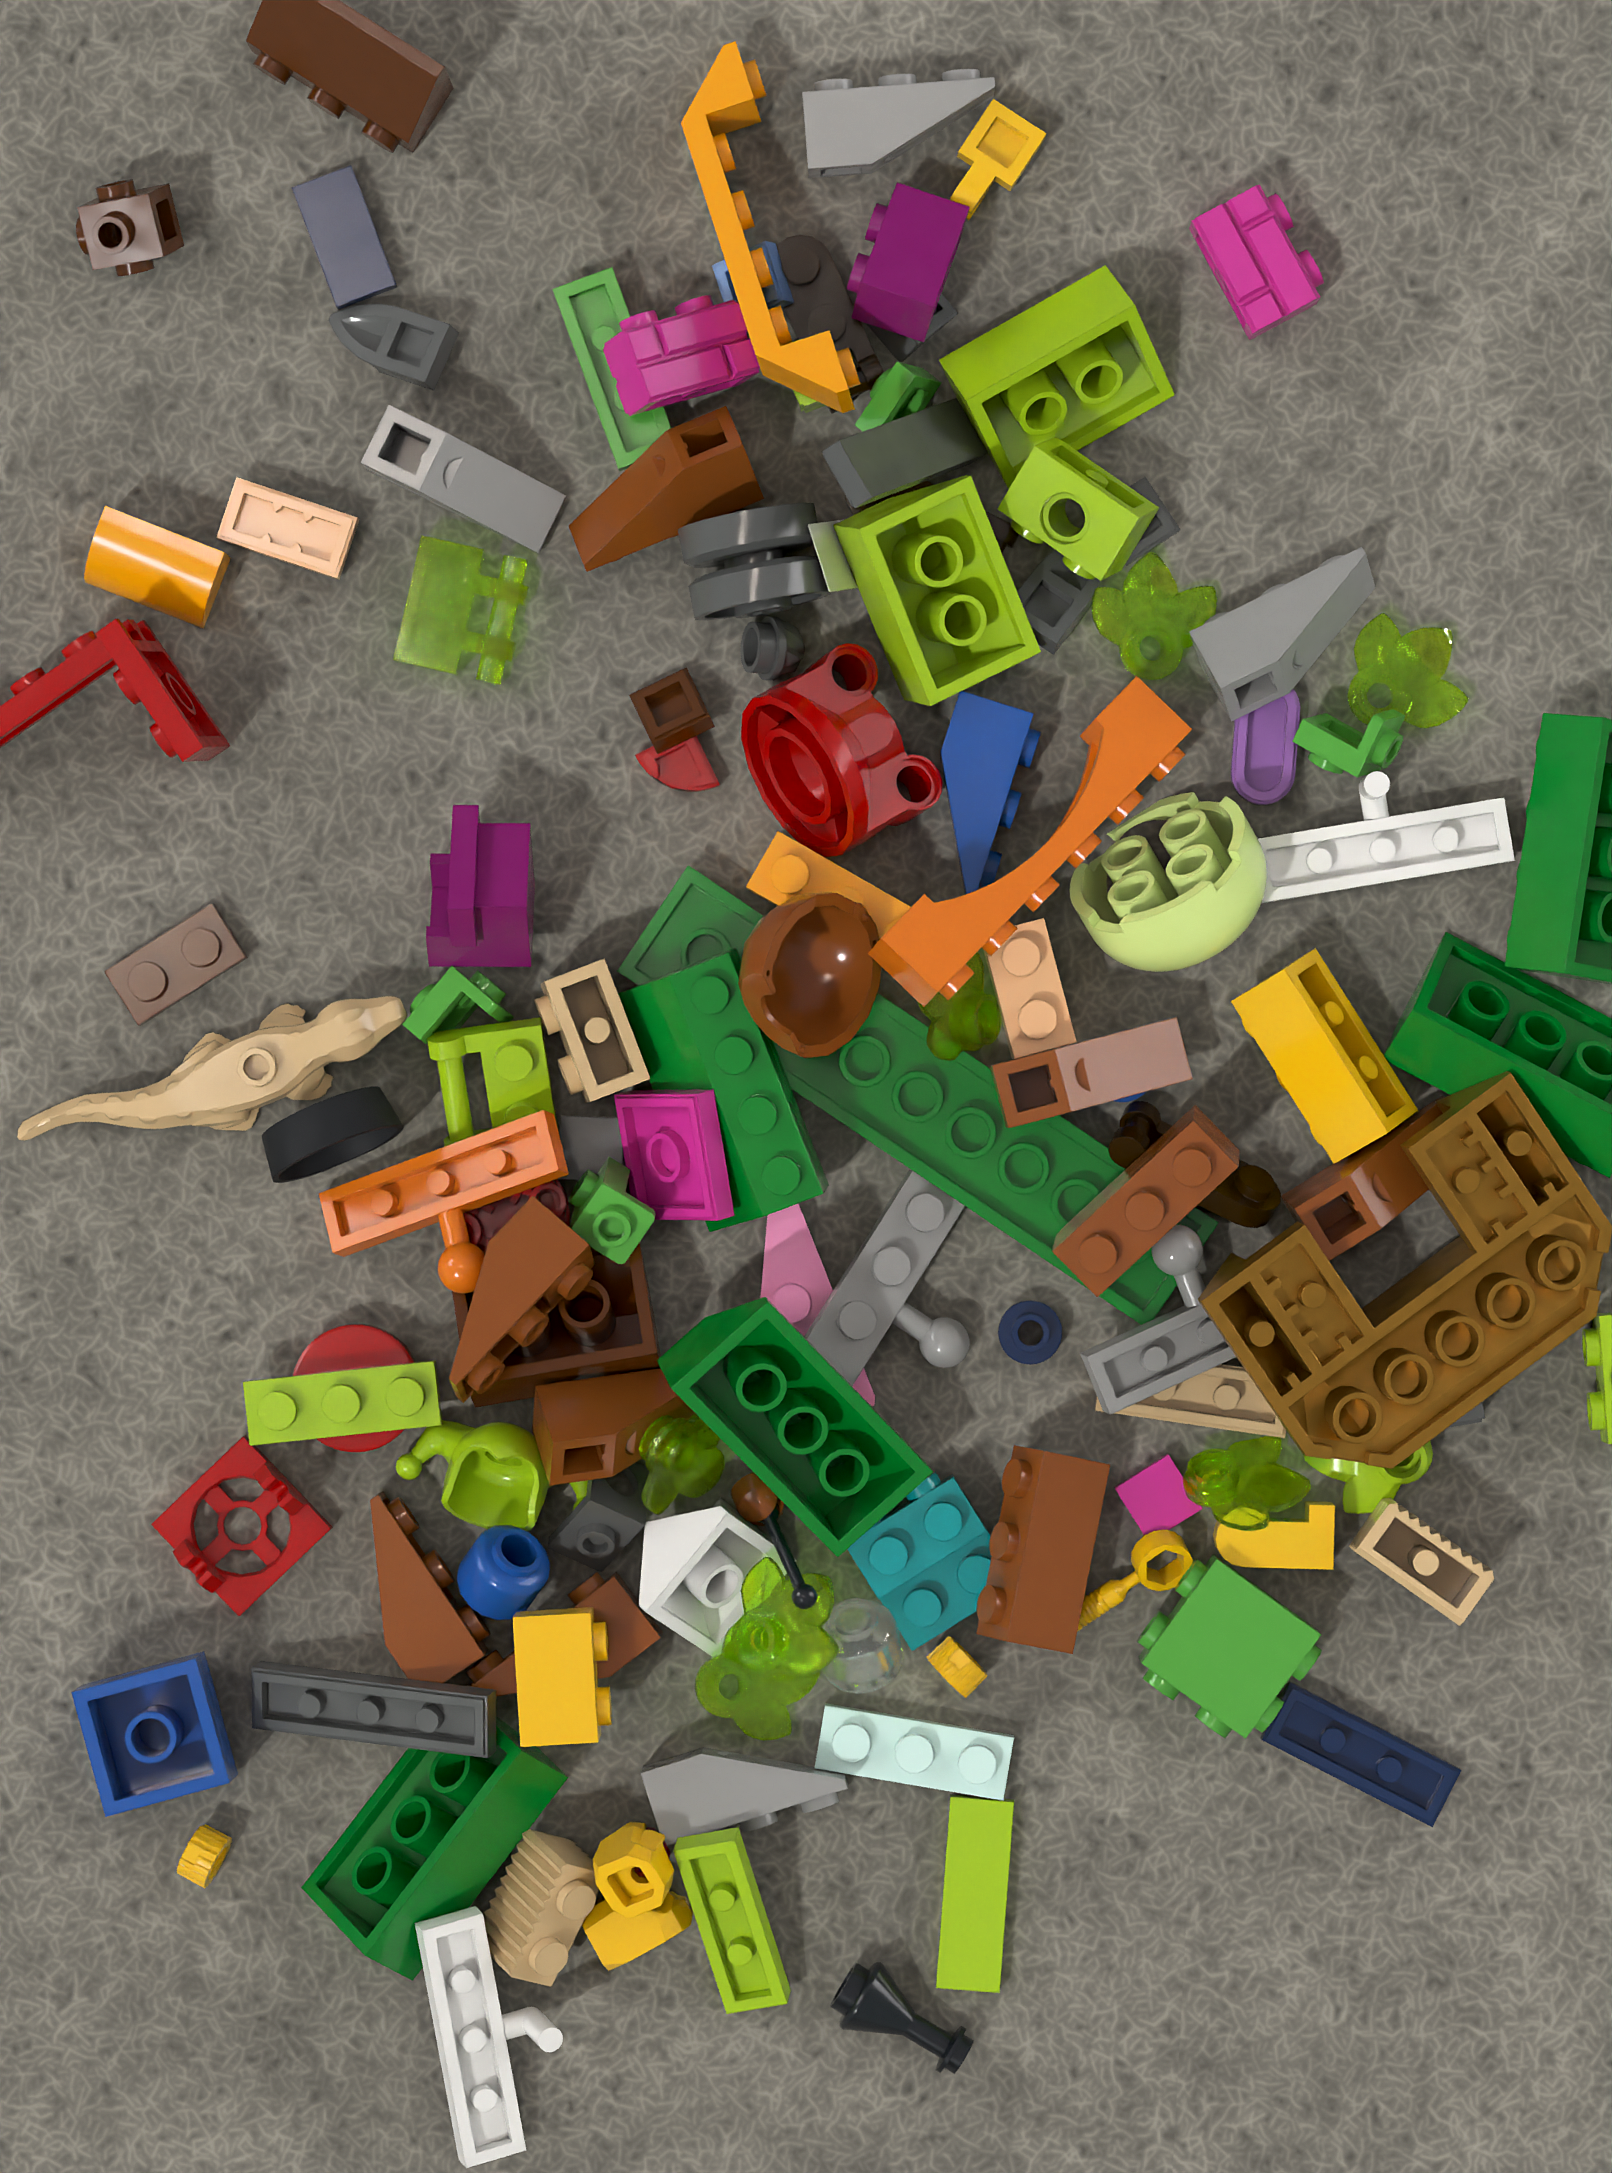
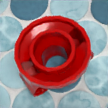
(833, 756)

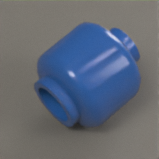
(503, 1572)

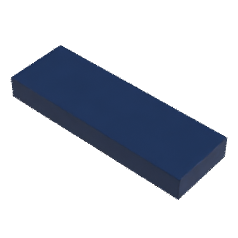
(1361, 1754)

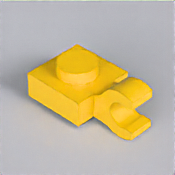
(997, 152)

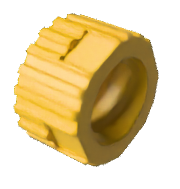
(957, 1666)
(204, 1855)

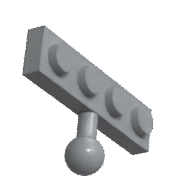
(881, 1279)
(1165, 1347)

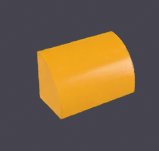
(155, 567)

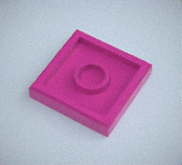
(675, 1153)

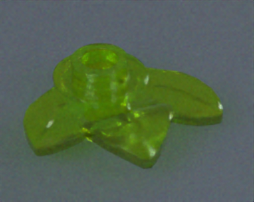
(1153, 609)
(1409, 669)
(964, 1020)
(680, 1460)
(1244, 1483)
(794, 1634)
(760, 1697)

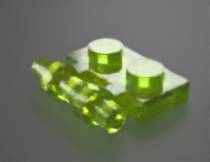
(441, 606)

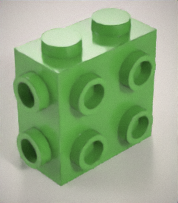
(1227, 1648)

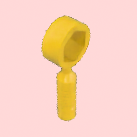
(1148, 1547)

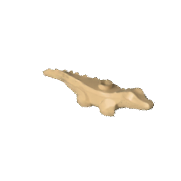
(229, 1080)

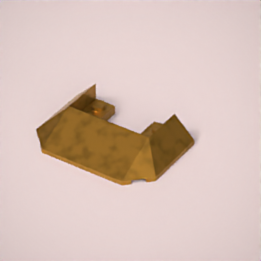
(1451, 1330)

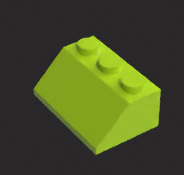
(1058, 371)
(937, 590)

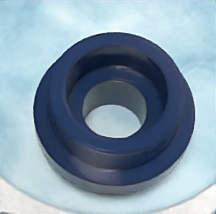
(1024, 1312)

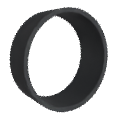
(329, 1134)

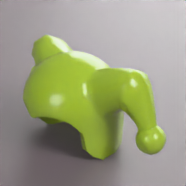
(490, 1475)

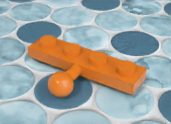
(441, 1189)

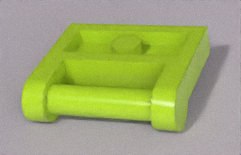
(513, 1072)

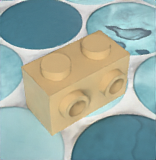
(593, 1031)

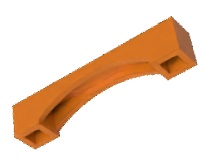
(935, 940)

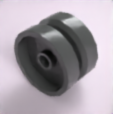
(755, 573)

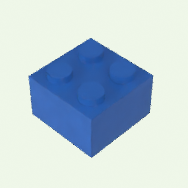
(154, 1734)

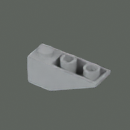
(870, 126)
(462, 479)
(1276, 638)
(724, 1788)

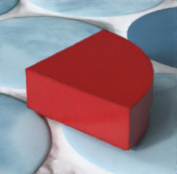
(680, 766)

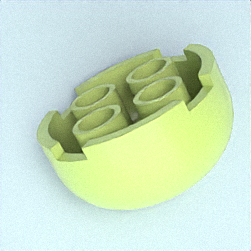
(1181, 914)

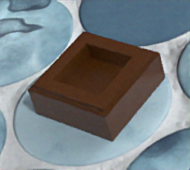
(671, 710)

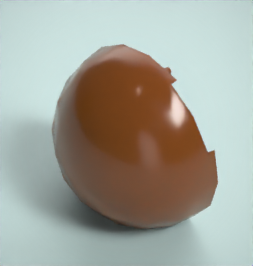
(811, 972)

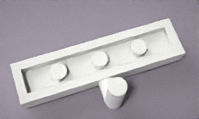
(1386, 846)
(474, 2035)

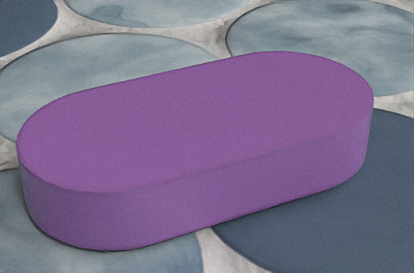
(1264, 751)

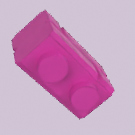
(1257, 261)
(680, 355)

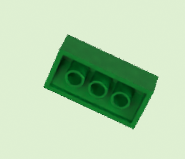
(1566, 857)
(1486, 1019)
(703, 1037)
(793, 1421)
(430, 1843)

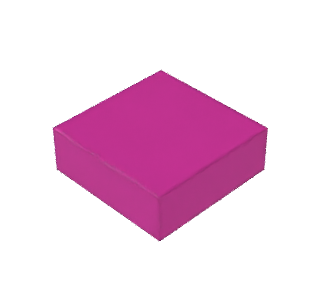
(1157, 1496)

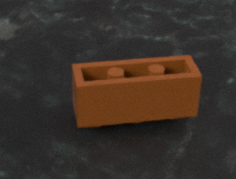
(1146, 1201)
(1042, 1549)

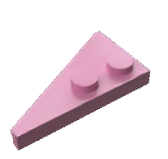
(796, 1277)

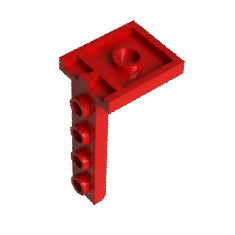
(143, 676)

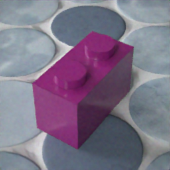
(909, 261)

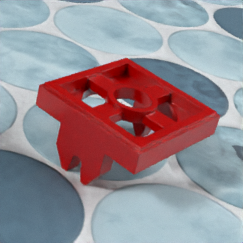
(178, 1528)

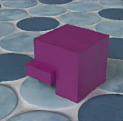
(482, 895)

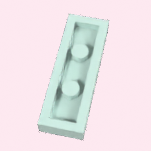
(914, 1751)

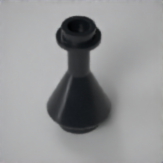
(876, 2005)

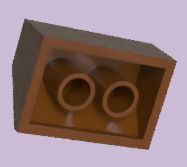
(351, 67)
(591, 1336)

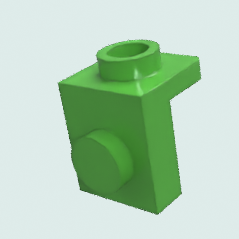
(898, 394)
(1342, 748)
(452, 1003)
(607, 1214)

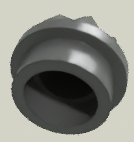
(771, 648)

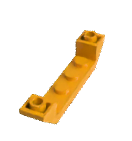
(724, 106)

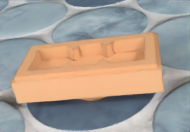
(287, 528)

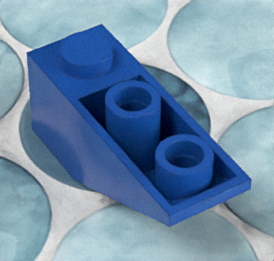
(978, 769)

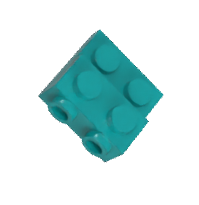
(927, 1559)

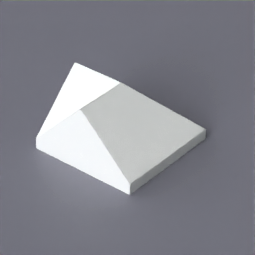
(697, 1571)

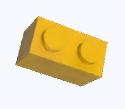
(559, 1676)

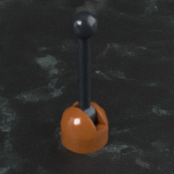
(763, 1508)

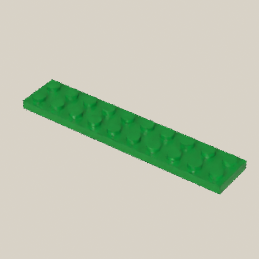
(923, 1109)

